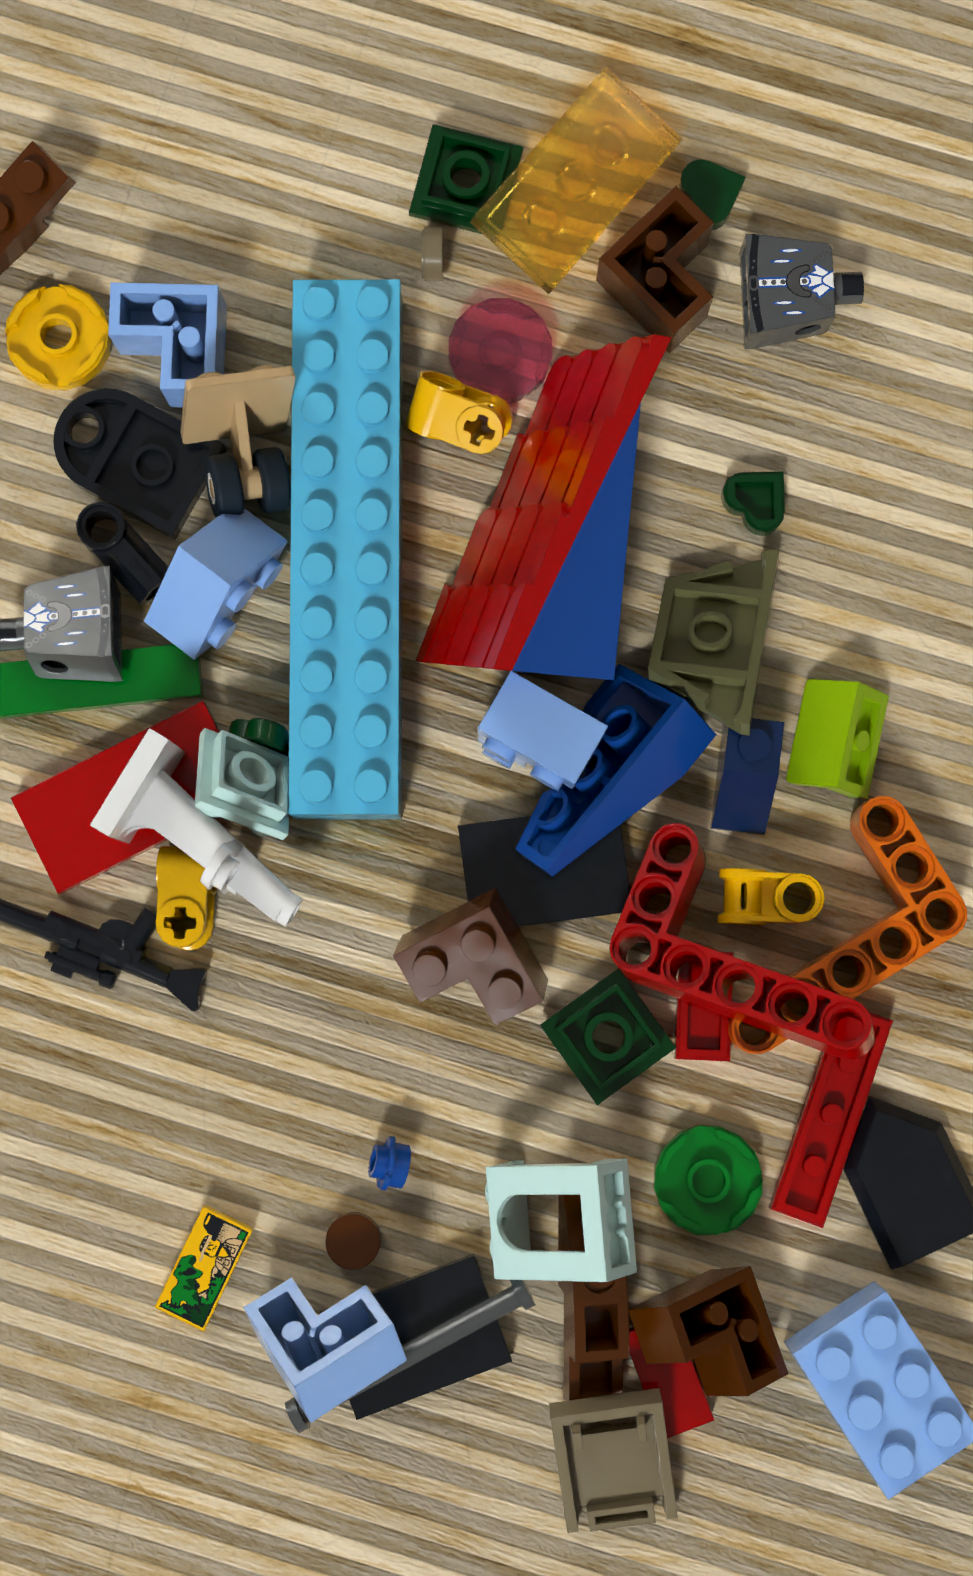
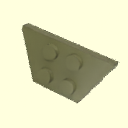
(715, 637)

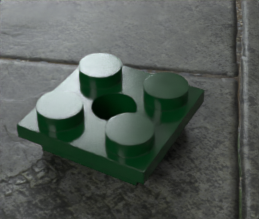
(447, 152)
(573, 1030)

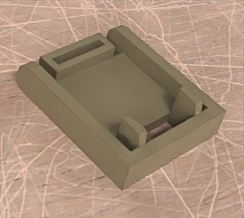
(613, 1466)

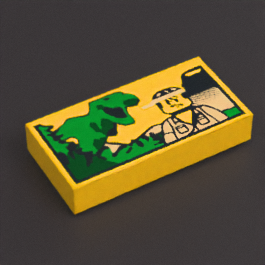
(204, 1267)

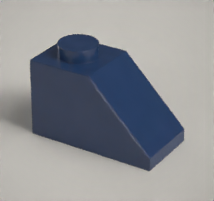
(747, 777)

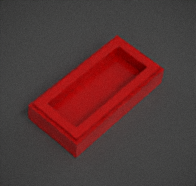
(699, 1031)
(680, 1390)

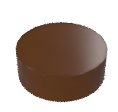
(353, 1240)

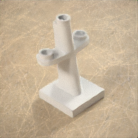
(151, 799)

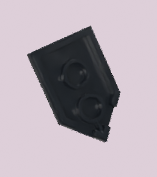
(908, 1183)

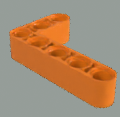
(907, 919)

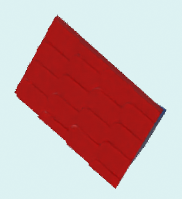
(552, 547)

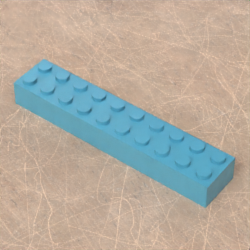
(346, 551)

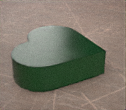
(711, 189)
(757, 499)
(262, 732)

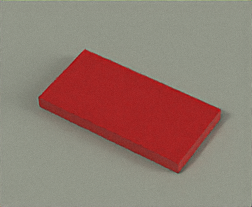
(62, 807)

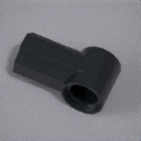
(127, 553)

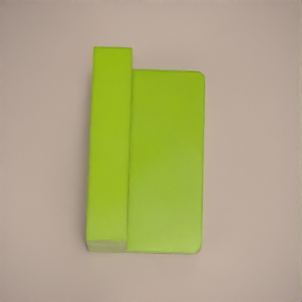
(837, 737)

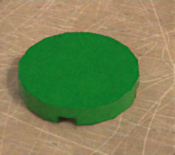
(707, 1180)

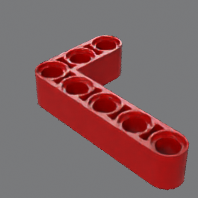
(719, 969)

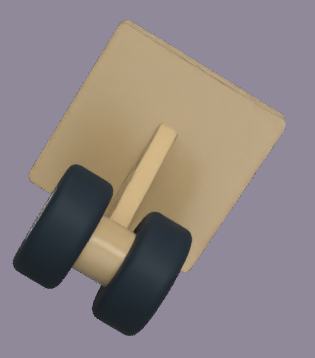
(234, 408)

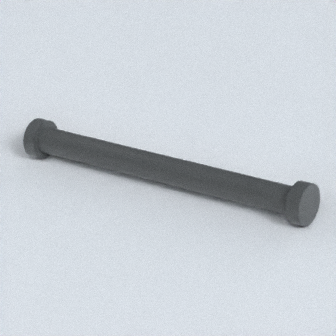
(441, 1337)

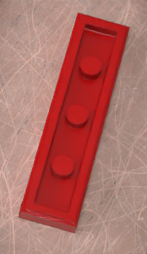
(828, 1126)

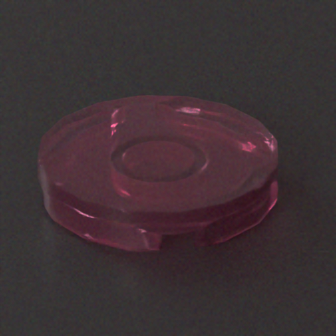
(501, 348)

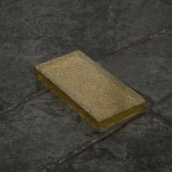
(576, 180)

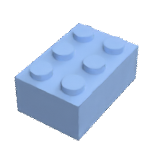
(882, 1389)

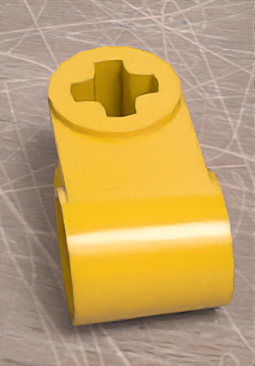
(450, 413)
(182, 892)
(765, 897)

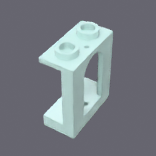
(605, 1220)

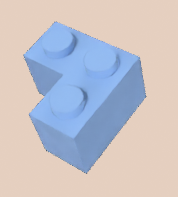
(173, 322)
(214, 580)
(540, 730)
(328, 1353)

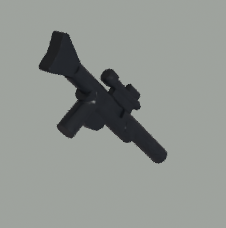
(114, 944)

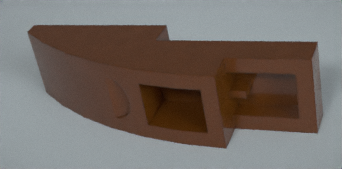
(27, 196)
(593, 1319)

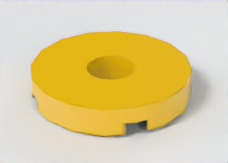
(68, 365)

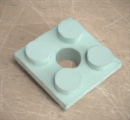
(252, 801)

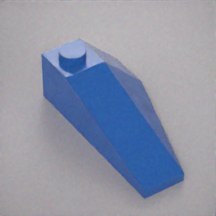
(643, 752)

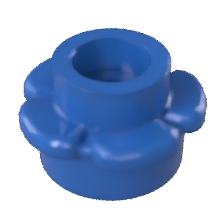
(390, 1164)

